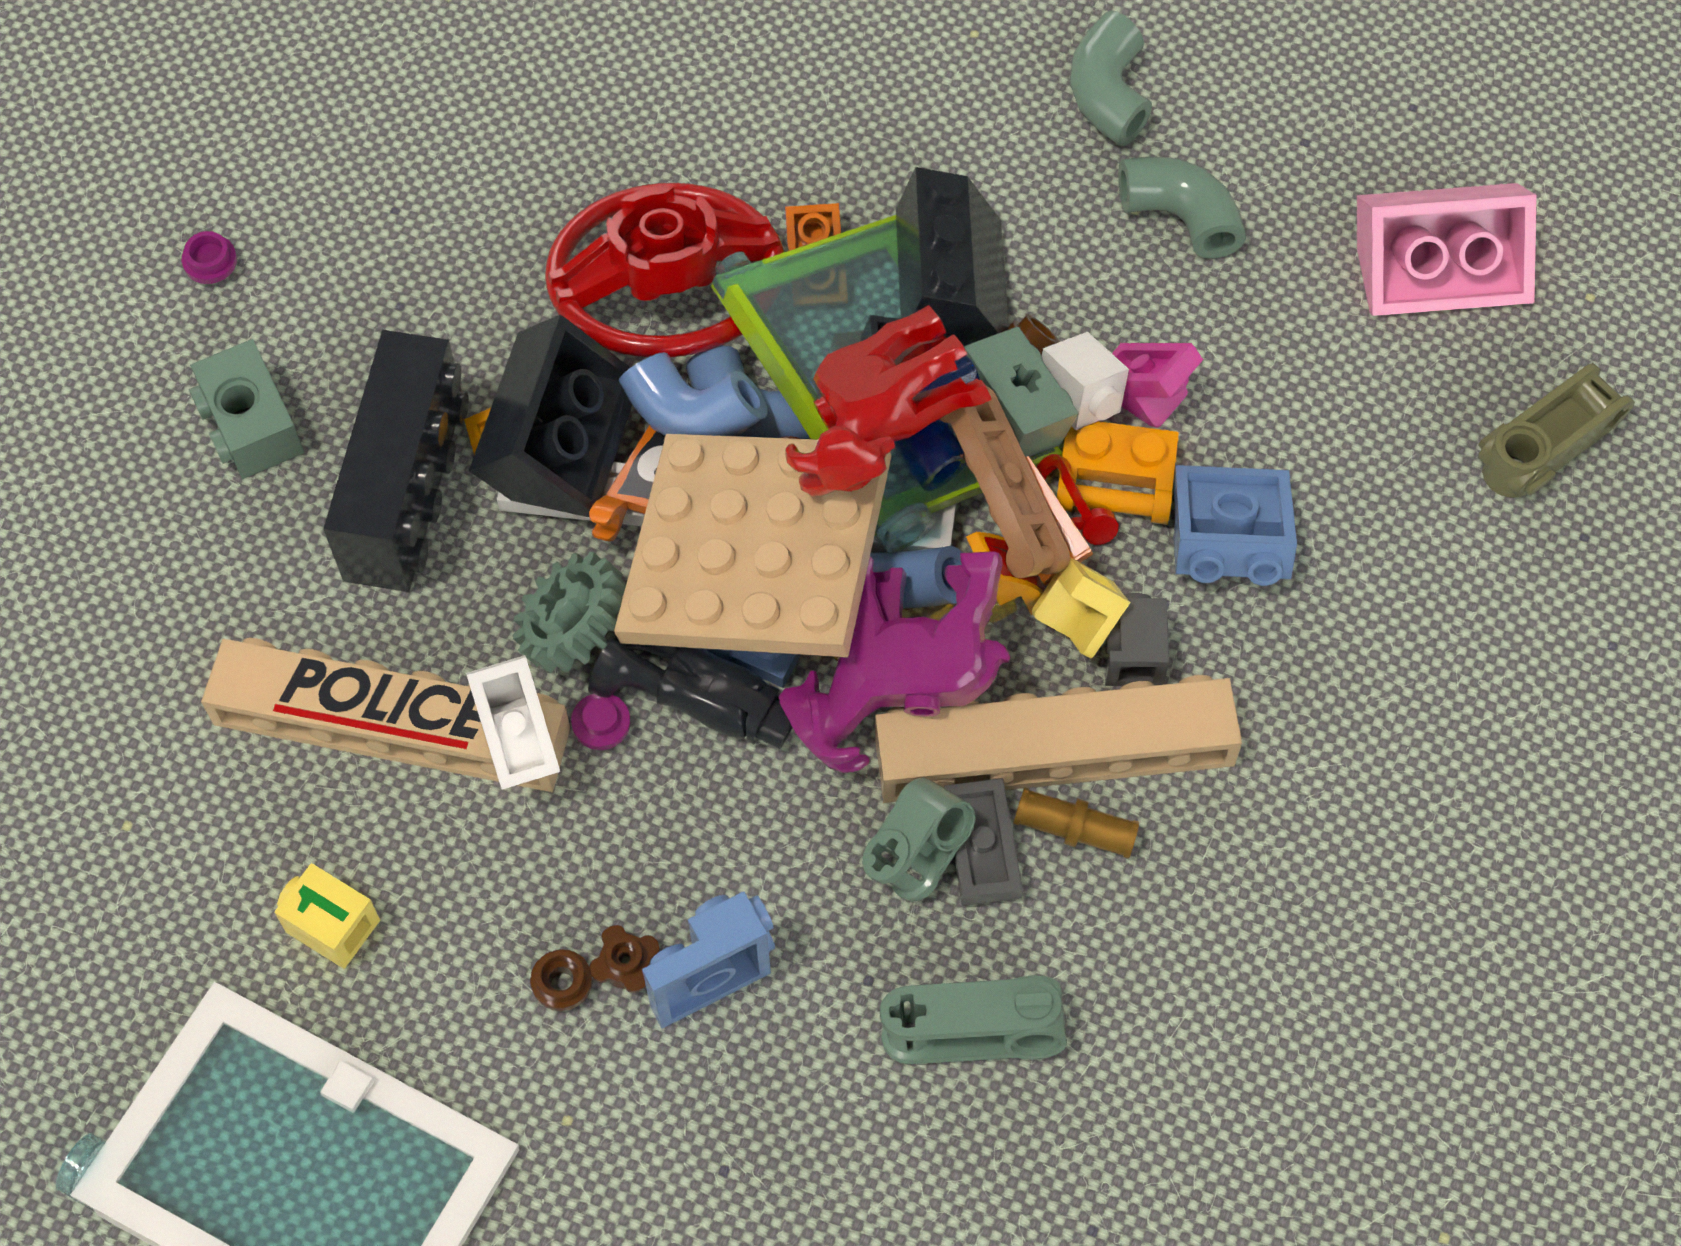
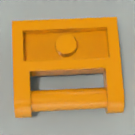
(1122, 457)

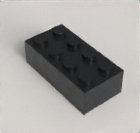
(396, 462)

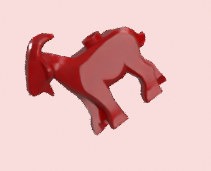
(875, 399)

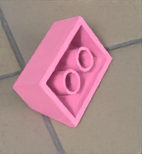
(1447, 248)

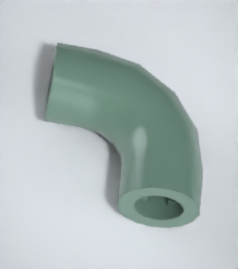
(1098, 78)
(1189, 193)

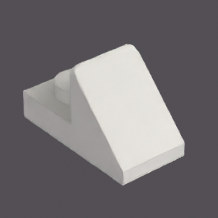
(513, 722)

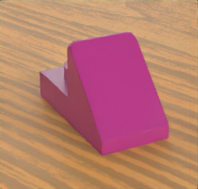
(1156, 378)

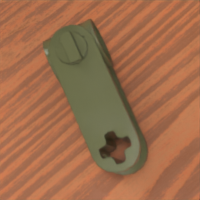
(1551, 433)

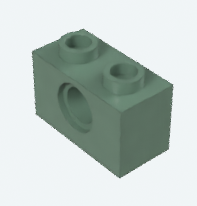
(239, 381)

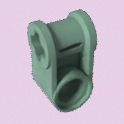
(922, 834)

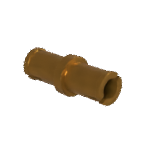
(1076, 822)

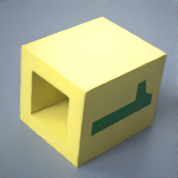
(326, 915)

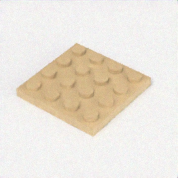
(746, 555)

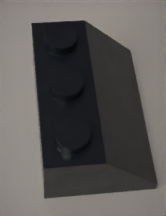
(951, 255)
(554, 420)

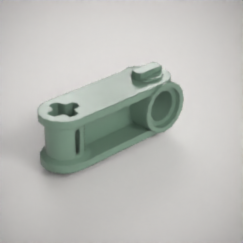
(975, 1021)

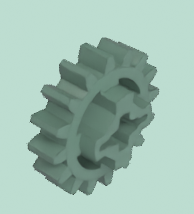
(570, 612)

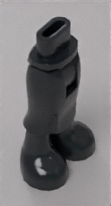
(699, 684)

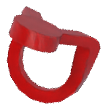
(1096, 525)

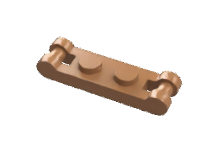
(1010, 489)

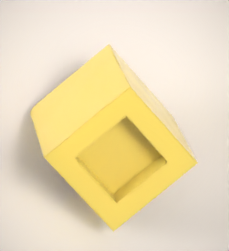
(1081, 606)

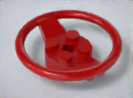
(657, 245)

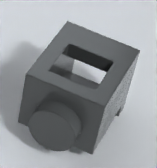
(1139, 643)

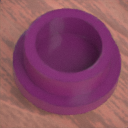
(208, 257)
(600, 721)

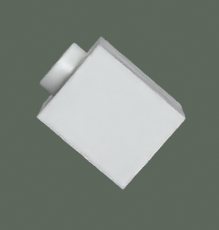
(1089, 376)

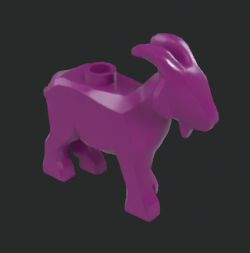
(902, 660)

